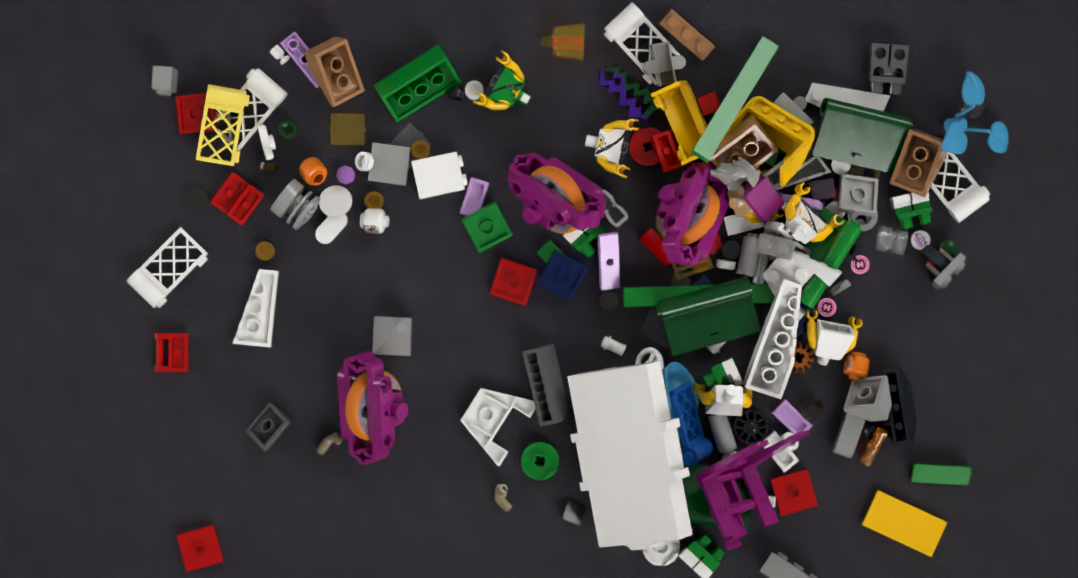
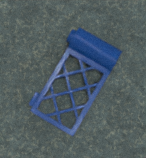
(695, 445)

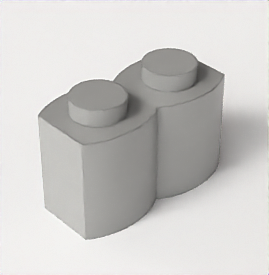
(614, 213)

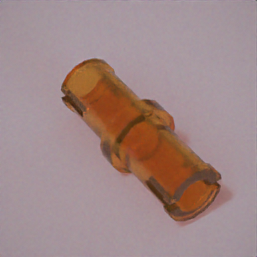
(874, 446)

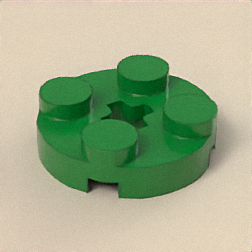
(542, 450)

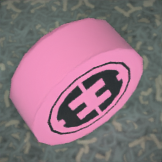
(861, 265)
(826, 307)

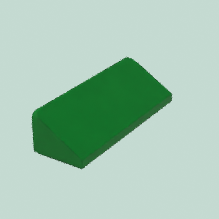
(940, 474)

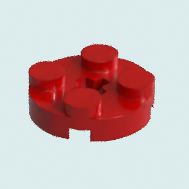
(636, 147)

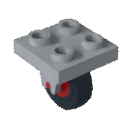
(942, 265)

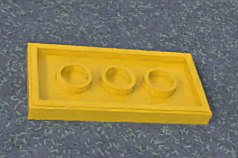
(904, 523)

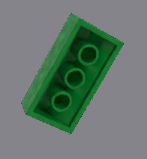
(417, 83)

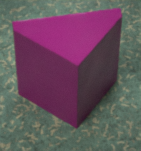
(762, 199)

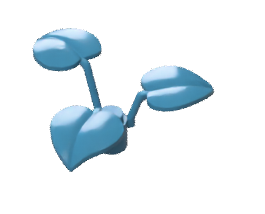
(955, 138)

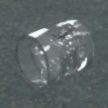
(891, 240)

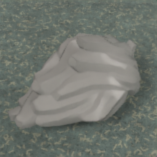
(735, 173)

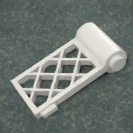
(624, 25)
(264, 89)
(967, 201)
(153, 290)

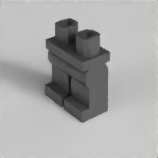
(889, 73)

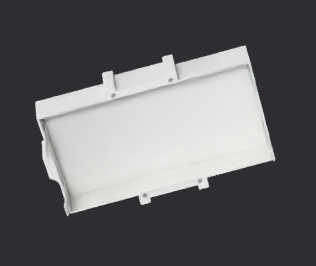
(630, 456)

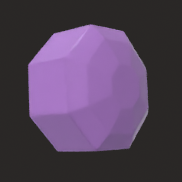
(345, 174)

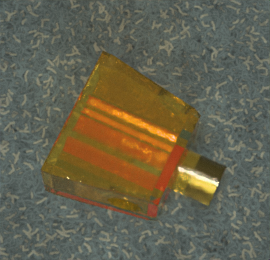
(566, 41)

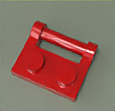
(178, 352)

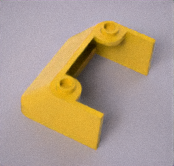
(683, 115)
(787, 131)

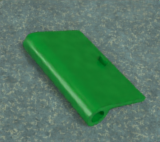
(829, 251)

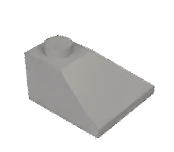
(392, 336)
(869, 398)

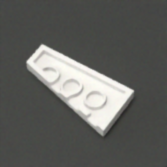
(818, 92)
(259, 313)

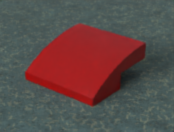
(666, 148)
(237, 198)
(653, 243)

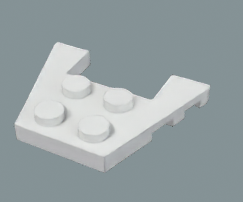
(799, 271)
(487, 415)

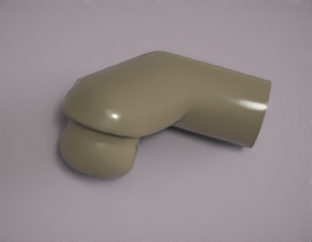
(327, 441)
(500, 497)

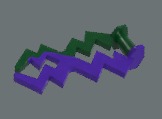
(622, 89)

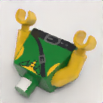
(504, 86)

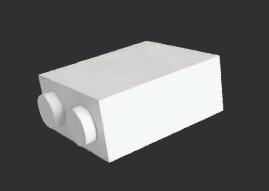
(439, 175)

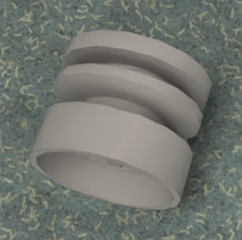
(295, 204)

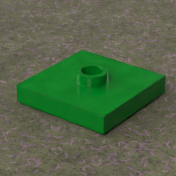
(487, 227)

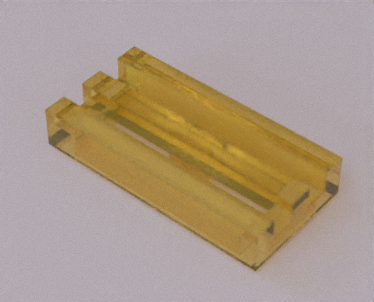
(707, 259)

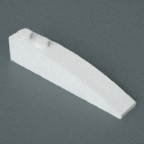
(776, 344)

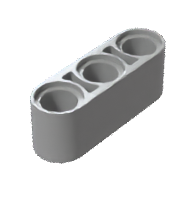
(848, 435)

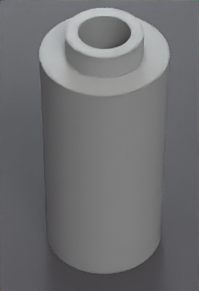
(748, 257)
(722, 434)

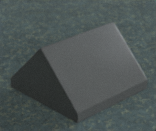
(268, 426)

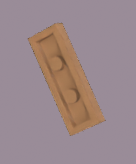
(687, 35)

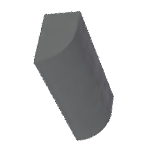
(546, 385)

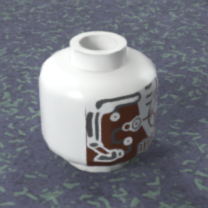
(374, 221)

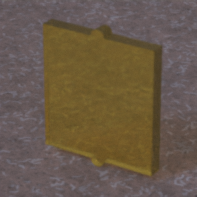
(347, 129)

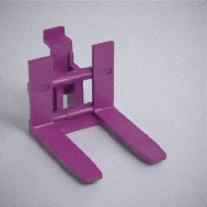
(723, 493)

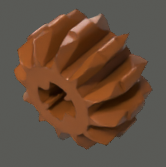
(804, 359)

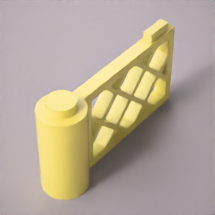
(230, 101)

